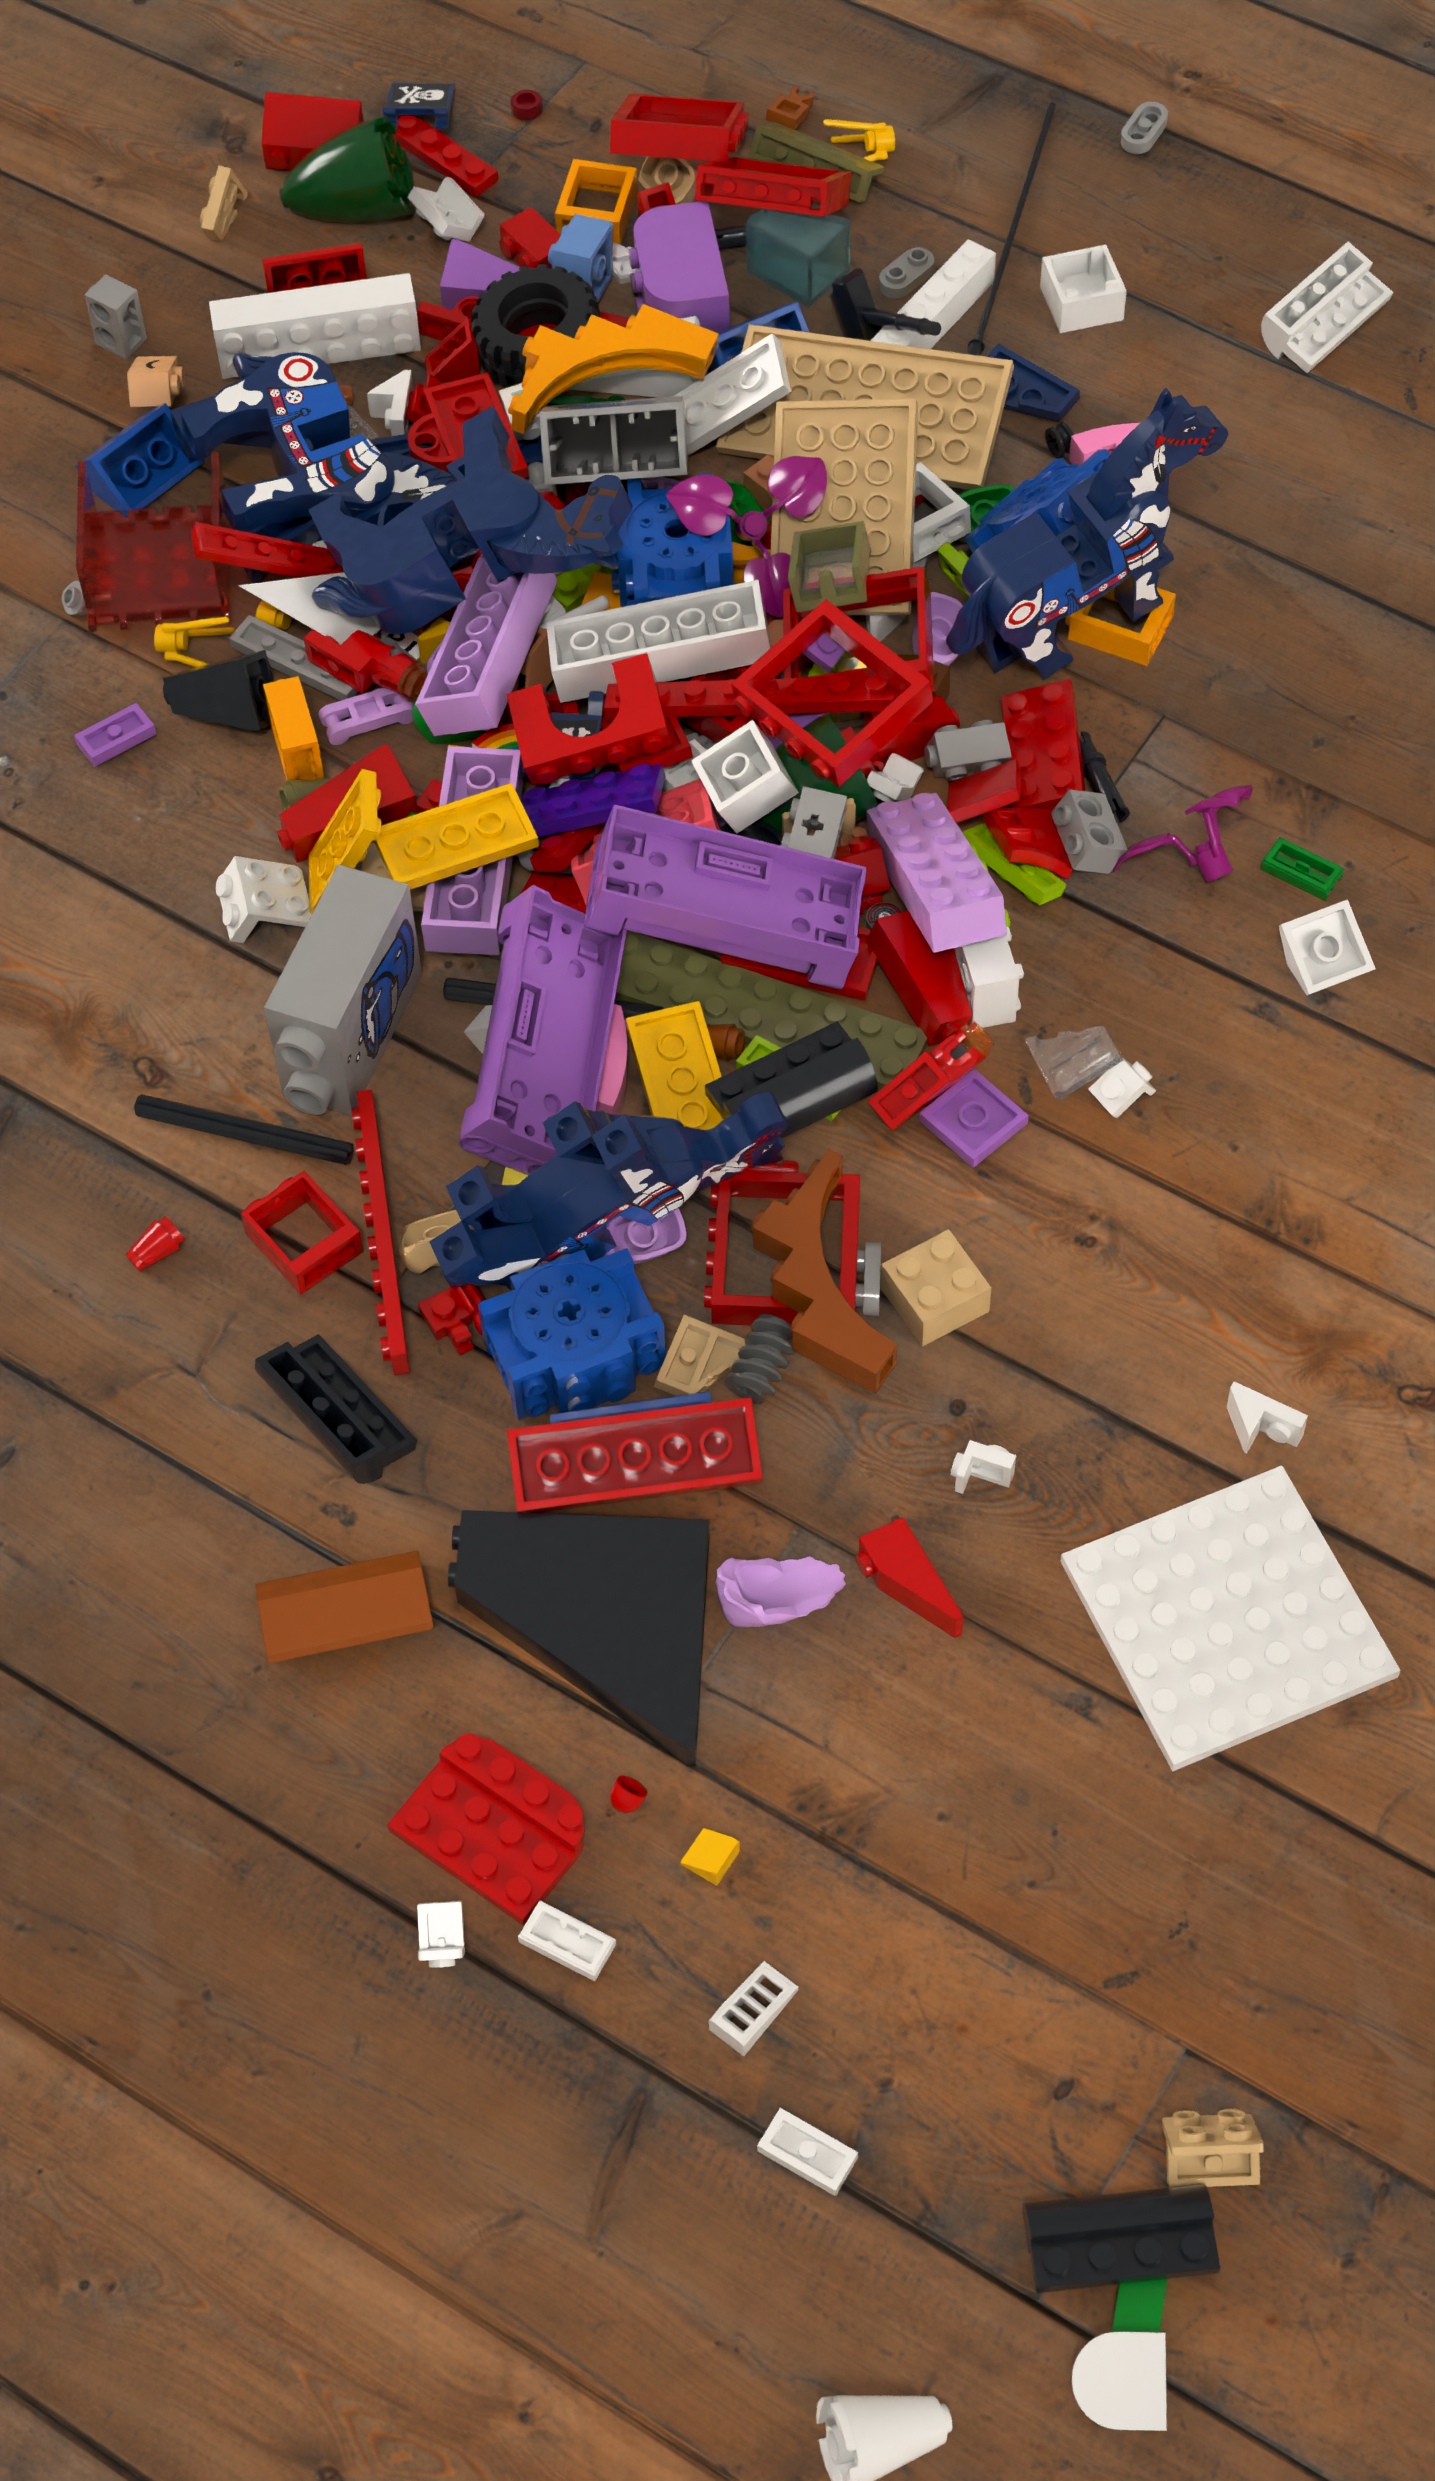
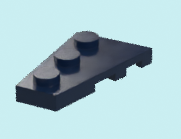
(1035, 389)

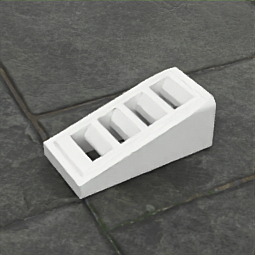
(732, 2034)

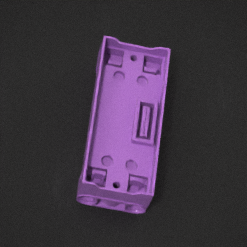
(726, 894)
(542, 1030)

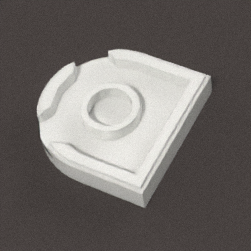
(1123, 2380)

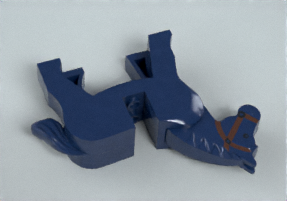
(403, 562)

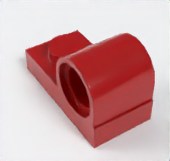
(439, 322)

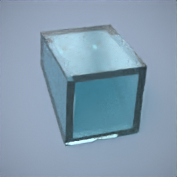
(798, 252)

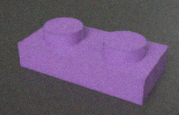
(115, 734)

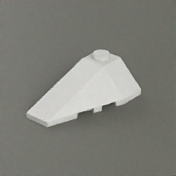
(639, 381)

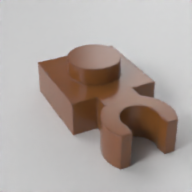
(790, 110)

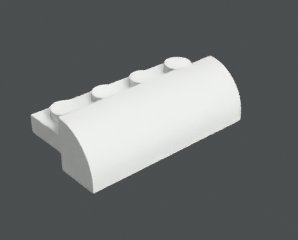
(1324, 308)

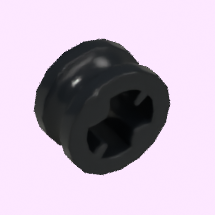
(1059, 439)

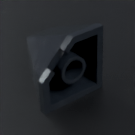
(223, 691)

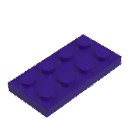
(590, 801)

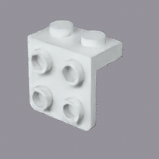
(263, 892)

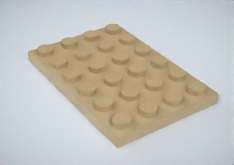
(869, 471)

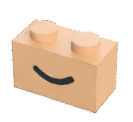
(154, 381)

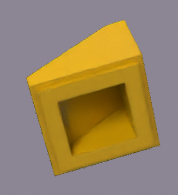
(431, 638)
(711, 1855)

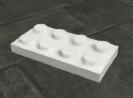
(734, 392)

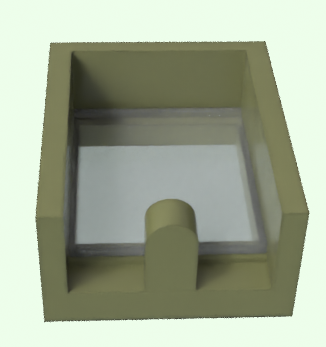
(829, 566)

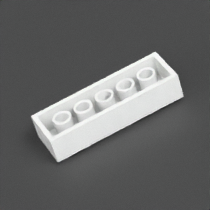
(326, 321)
(679, 633)

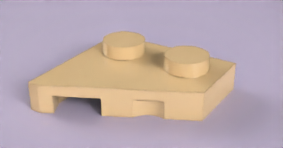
(219, 215)
(697, 1357)

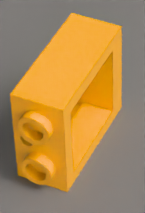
(601, 178)
(1119, 640)
(293, 730)

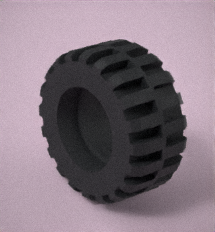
(523, 301)

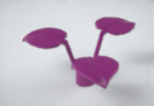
(704, 502)
(1210, 854)

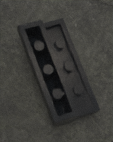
(806, 1078)
(336, 1407)
(1121, 2238)

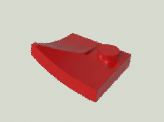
(1029, 838)

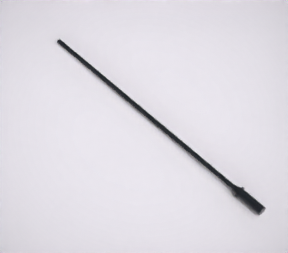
(976, 345)

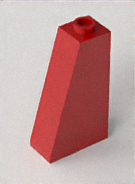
(308, 818)
(924, 980)

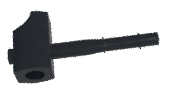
(859, 316)

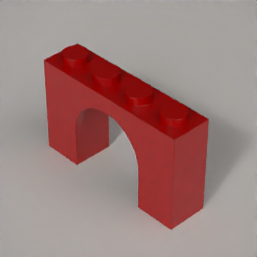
(635, 730)

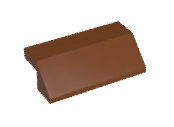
(343, 1606)

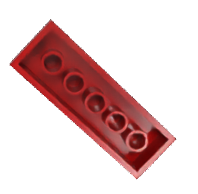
(634, 1456)

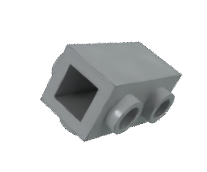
(967, 750)

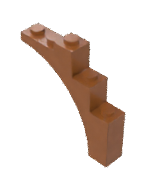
(826, 1324)

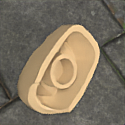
(676, 171)
(415, 1243)

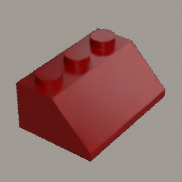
(300, 124)
(314, 268)

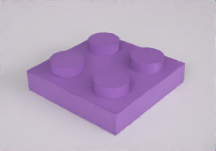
(973, 1118)

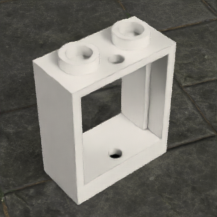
(949, 522)

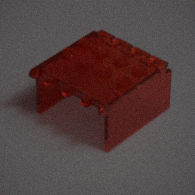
(147, 561)

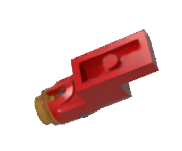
(366, 661)
(931, 1075)

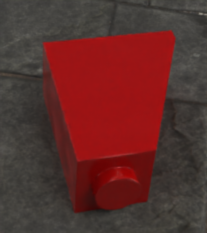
(915, 736)

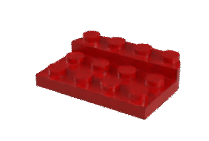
(493, 1824)

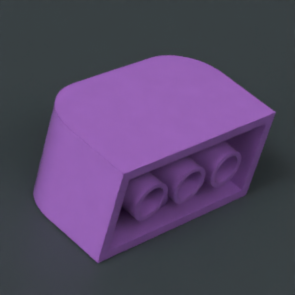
(680, 264)

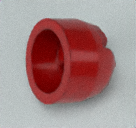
(627, 1794)

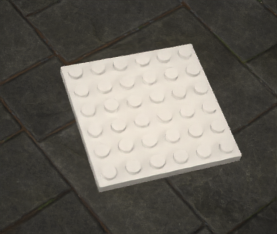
(1228, 1617)

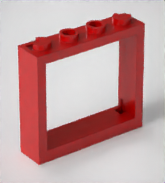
(678, 127)
(773, 186)
(881, 590)
(828, 619)
(777, 1185)

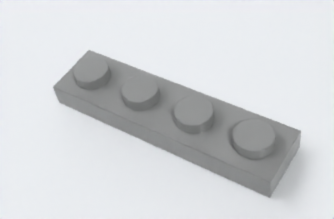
(286, 655)

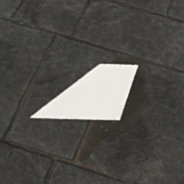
(296, 600)

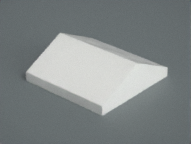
(1325, 948)

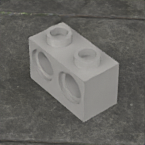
(115, 316)
(1088, 831)

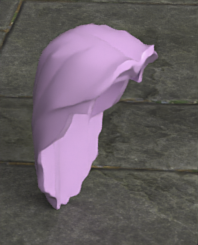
(774, 1591)

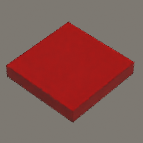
(984, 791)

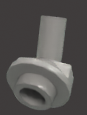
(73, 600)

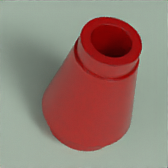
(155, 1244)

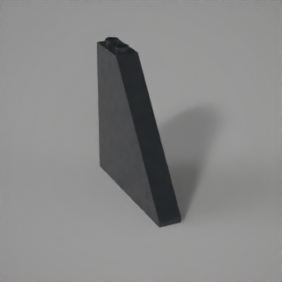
(599, 1604)

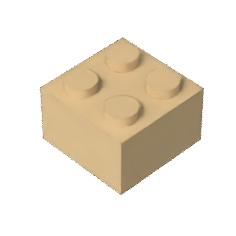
(935, 1287)

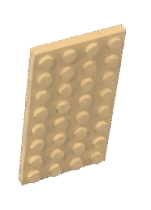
(955, 393)

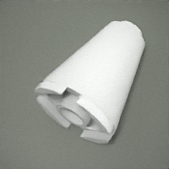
(878, 2433)

